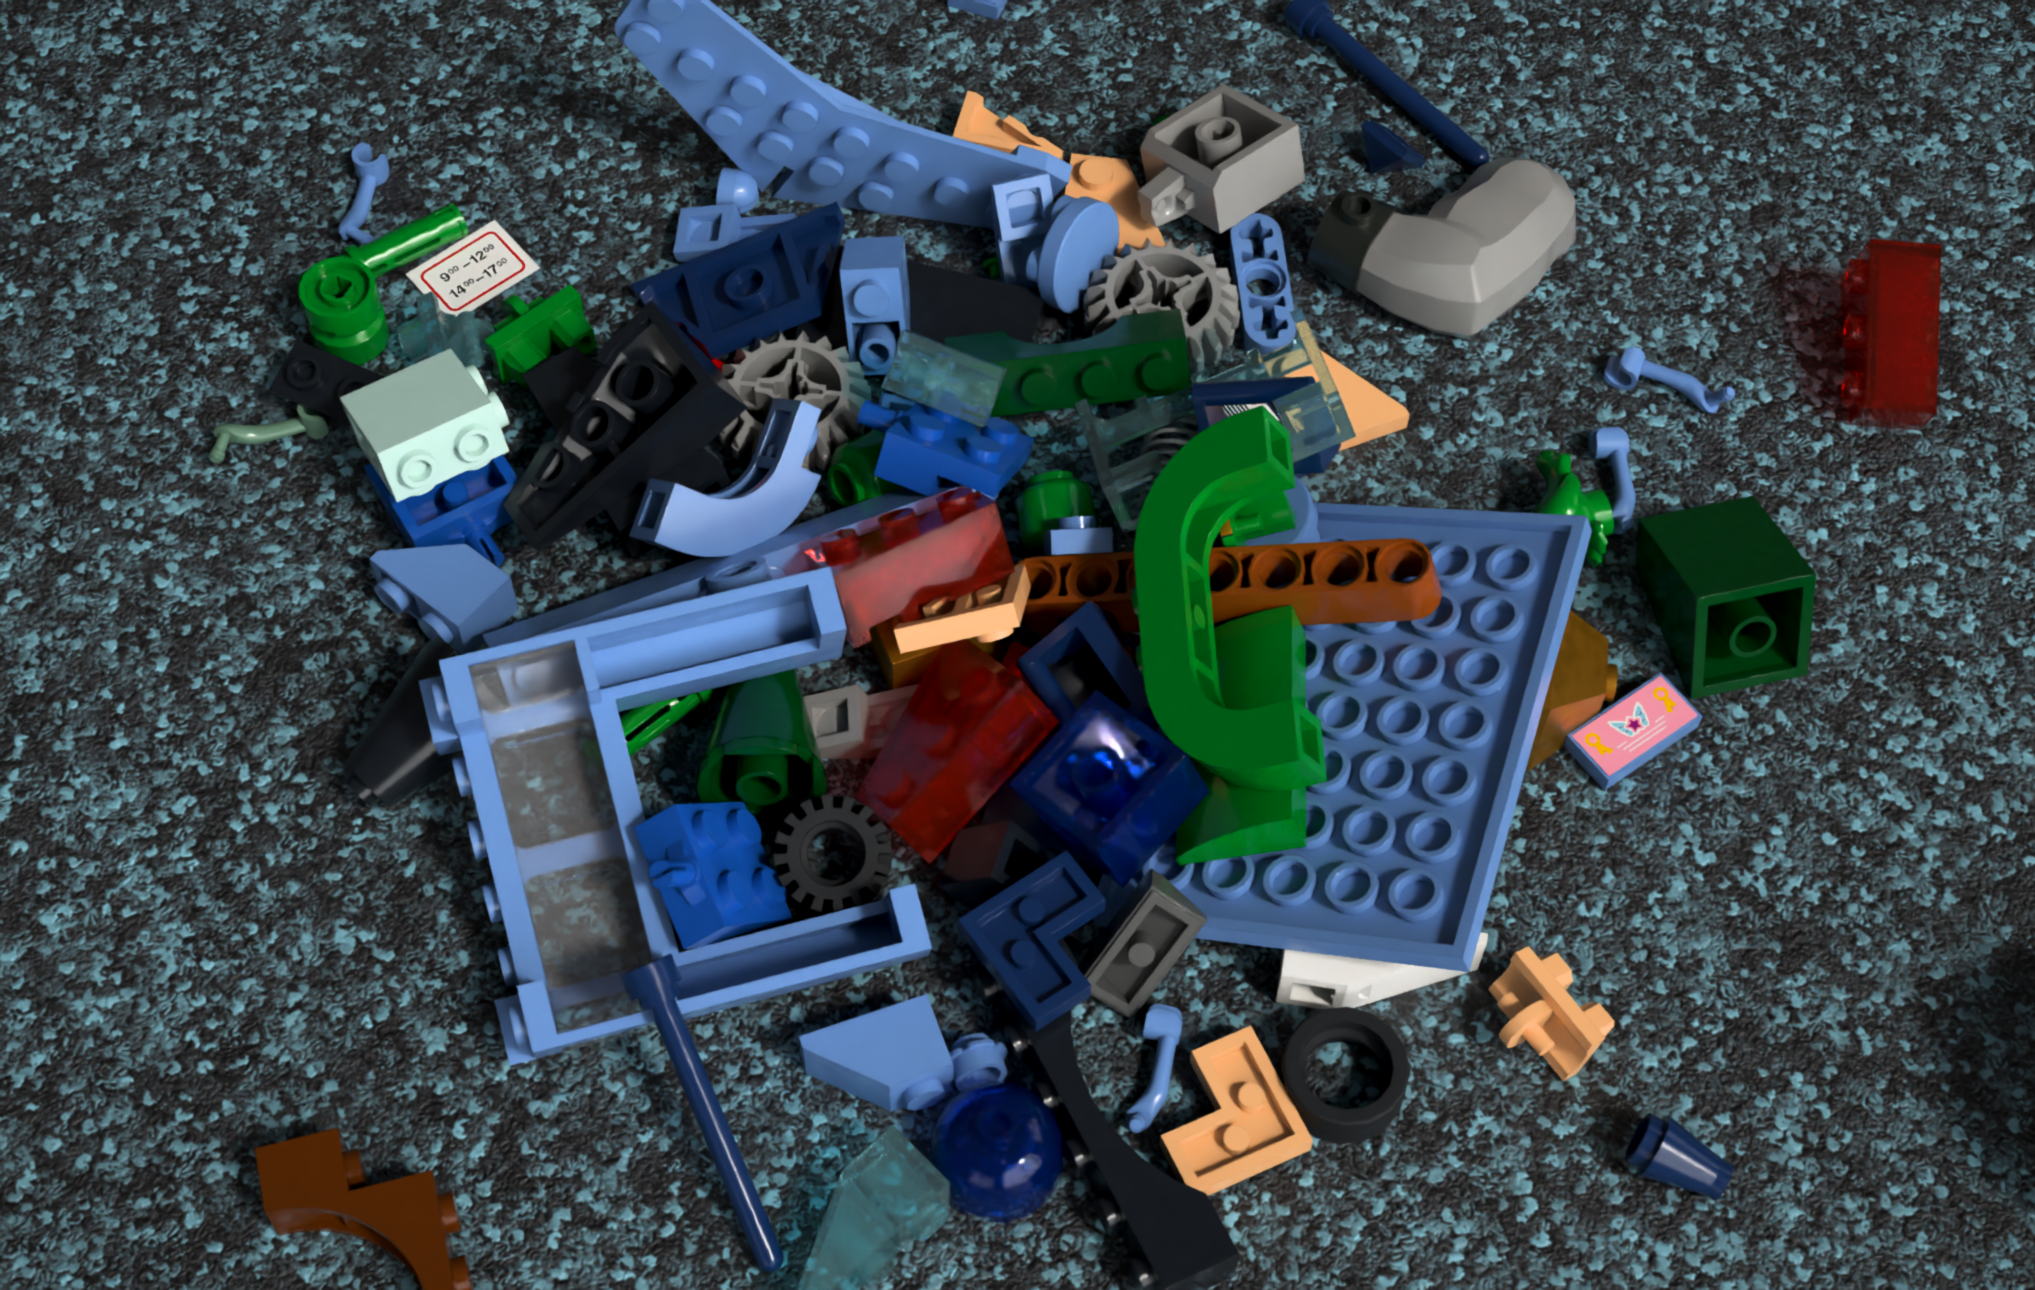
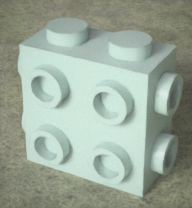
(427, 424)

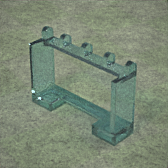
(1310, 414)

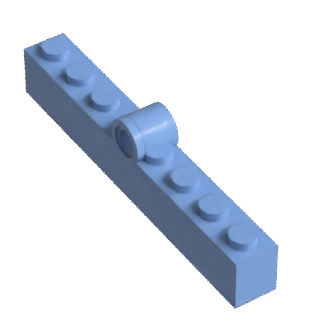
(712, 575)

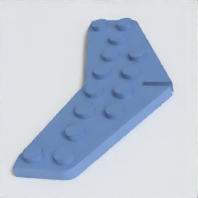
(830, 142)

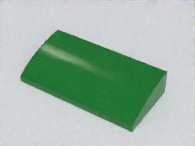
(1258, 664)

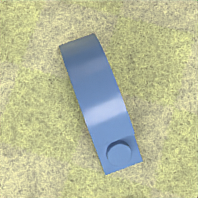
(751, 508)

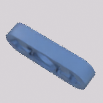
(1271, 267)

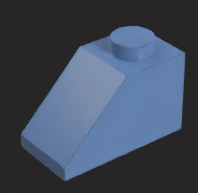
(884, 1056)

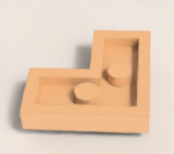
(1252, 1118)

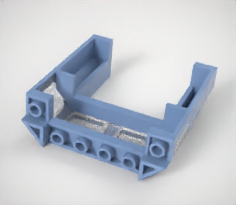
(565, 803)

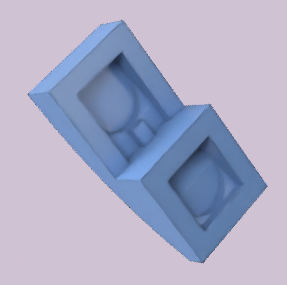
(1020, 223)
(716, 226)

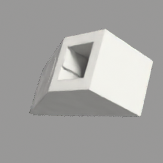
(1341, 981)

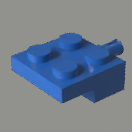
(932, 446)
(455, 510)
(712, 872)

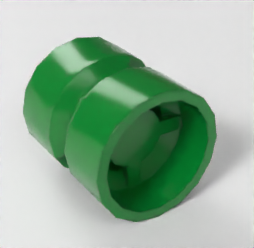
(344, 309)

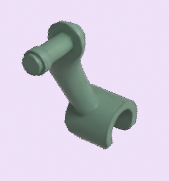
(307, 422)

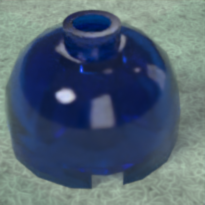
(997, 1150)

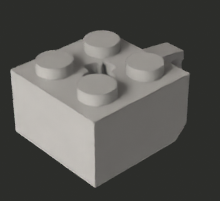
(1218, 161)

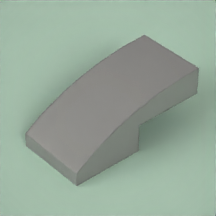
(854, 723)

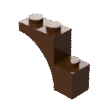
(325, 1188)

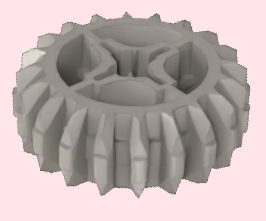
(1167, 281)
(799, 373)

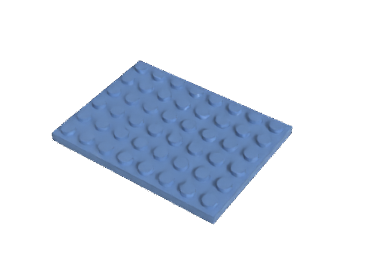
(1419, 746)

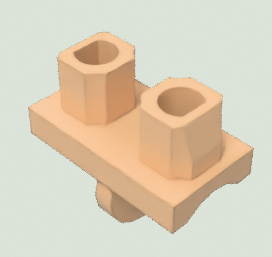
(1544, 1013)

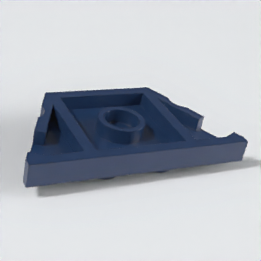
(751, 284)

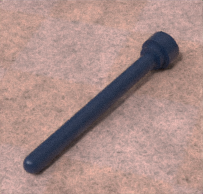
(1316, 20)
(656, 990)

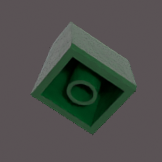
(1727, 595)

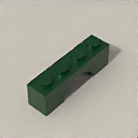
(1122, 363)

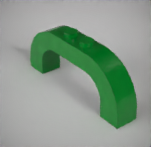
(1185, 509)

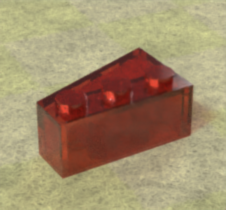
(1891, 334)
(914, 560)
(953, 747)

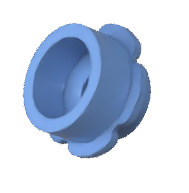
(977, 1060)

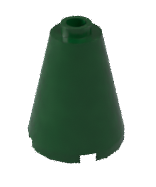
(763, 750)

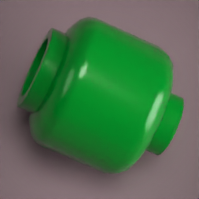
(853, 469)
(1046, 499)

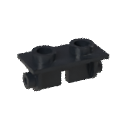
(319, 379)

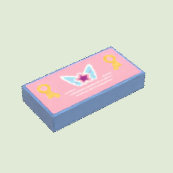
(1632, 731)

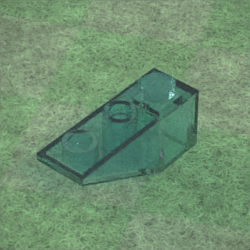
(874, 1213)

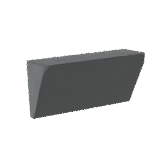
(1141, 944)

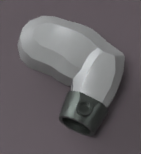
(1460, 261)

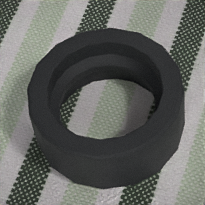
(1357, 1029)

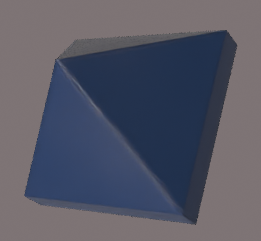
(1387, 150)

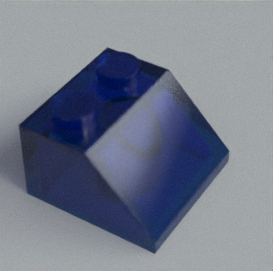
(1111, 787)

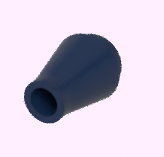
(1676, 1157)

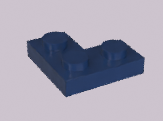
(1019, 935)

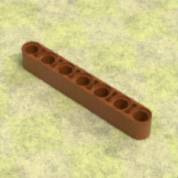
(1252, 583)

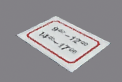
(474, 270)

